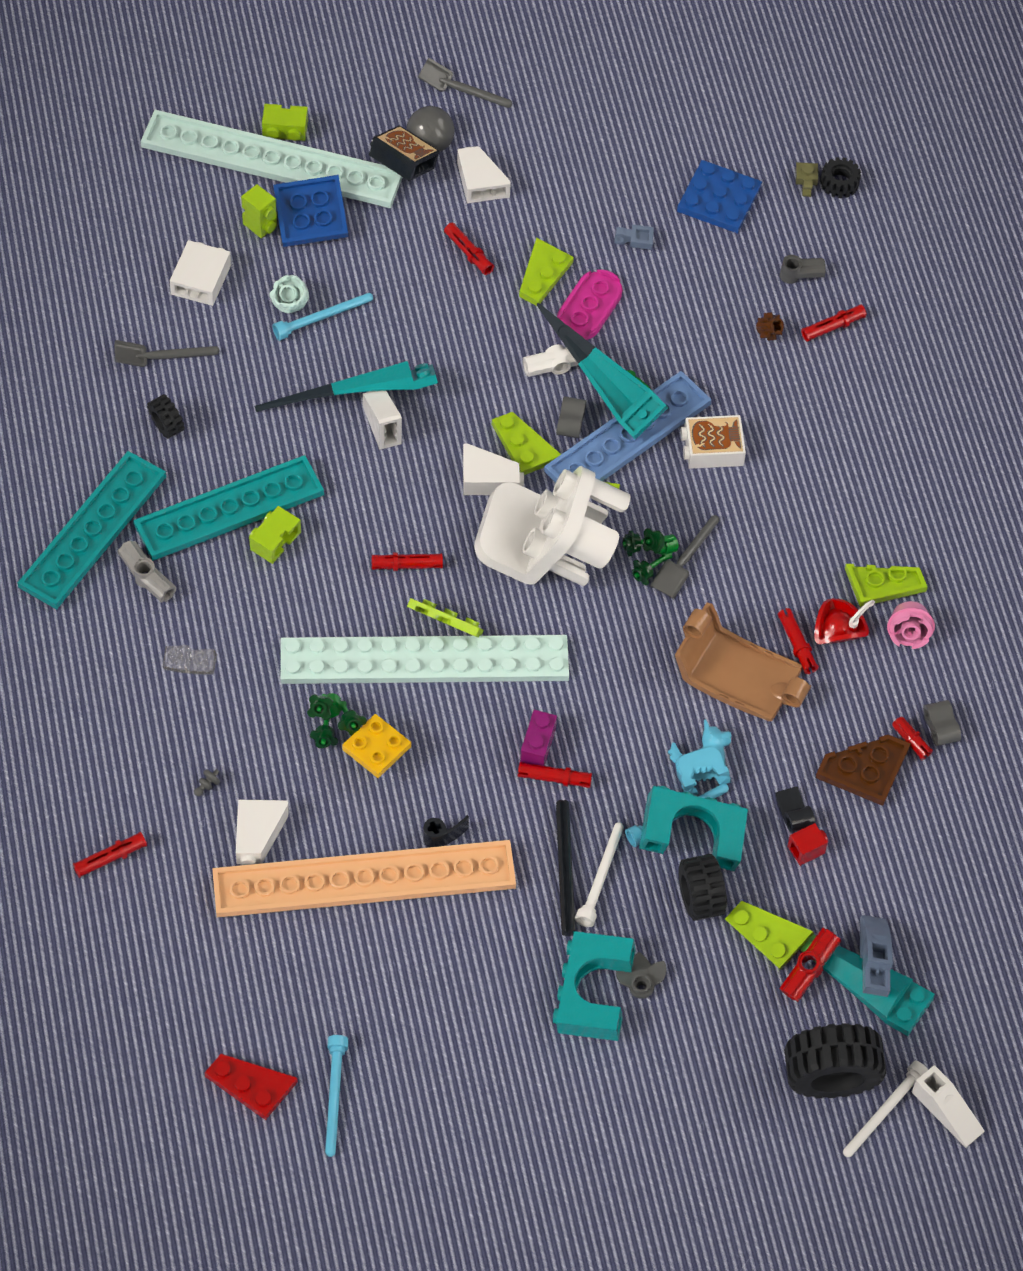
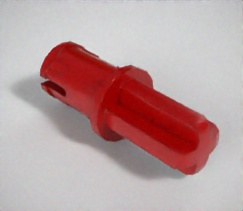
(911, 736)

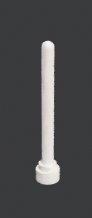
(587, 914)
(915, 1071)

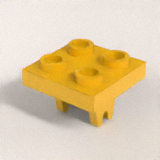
(376, 746)

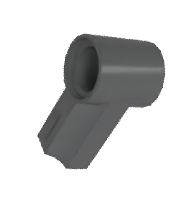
(796, 268)

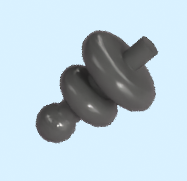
(206, 783)

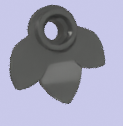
(642, 974)

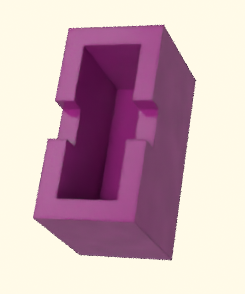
(538, 738)

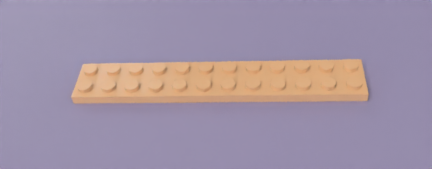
(363, 878)

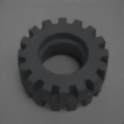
(838, 187)
(165, 416)

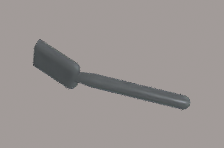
(440, 78)
(136, 354)
(673, 575)

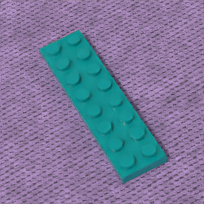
(228, 507)
(91, 530)

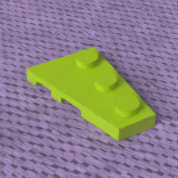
(543, 271)
(523, 443)
(884, 583)
(448, 617)
(769, 933)

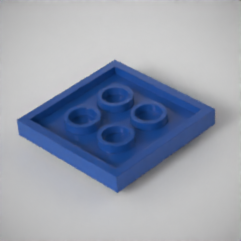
(719, 196)
(310, 210)

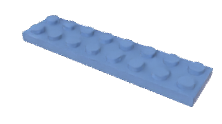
(613, 447)

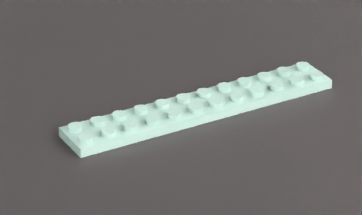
(268, 157)
(424, 659)

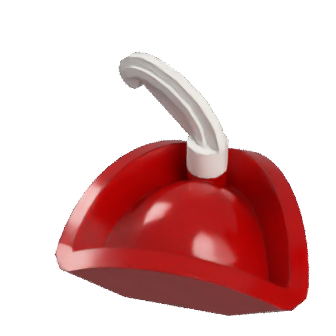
(840, 622)

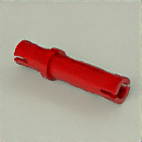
(480, 261)
(841, 319)
(411, 561)
(801, 649)
(557, 775)
(110, 854)

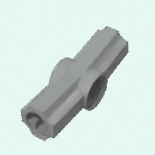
(154, 580)

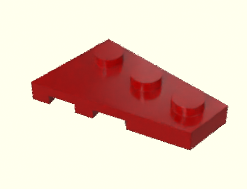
(251, 1084)

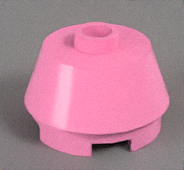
(910, 625)

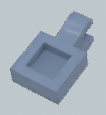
(638, 236)

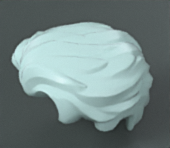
(289, 294)

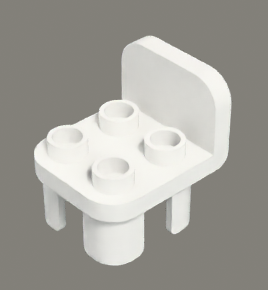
(531, 532)

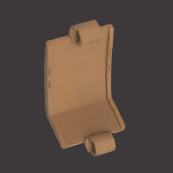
(736, 668)

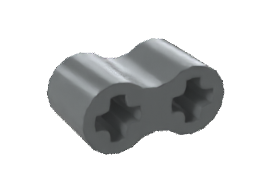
(571, 417)
(942, 723)

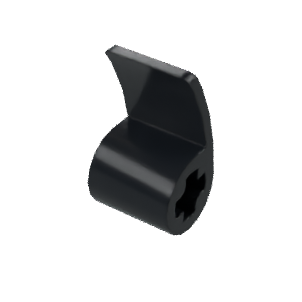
(793, 810)
(442, 835)

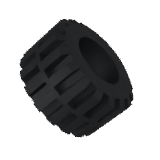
(702, 887)

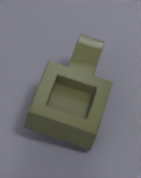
(806, 176)

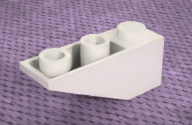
(947, 1105)

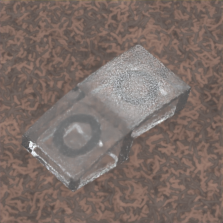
(189, 661)

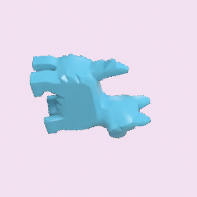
(704, 762)

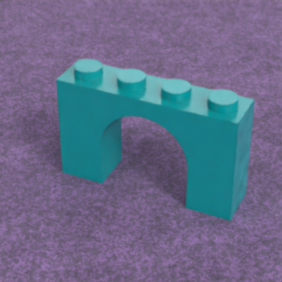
(724, 820)
(586, 954)

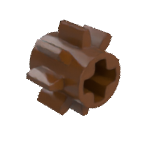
(769, 326)

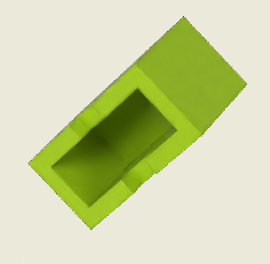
(285, 123)
(259, 211)
(275, 531)

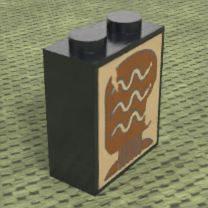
(403, 152)

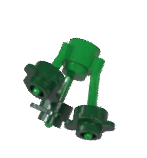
(652, 541)
(328, 707)

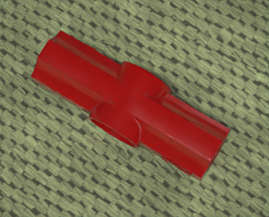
(801, 978)

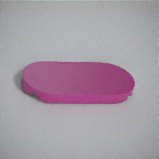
(591, 302)

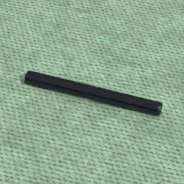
(565, 868)

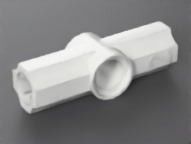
(554, 360)

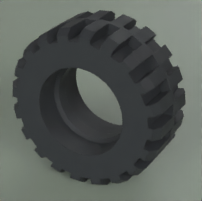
(835, 1060)

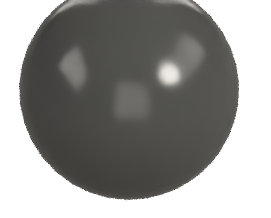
(432, 126)

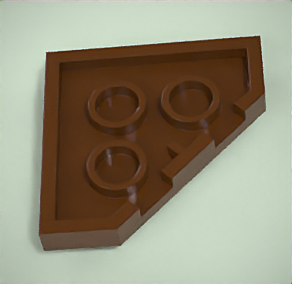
(865, 767)

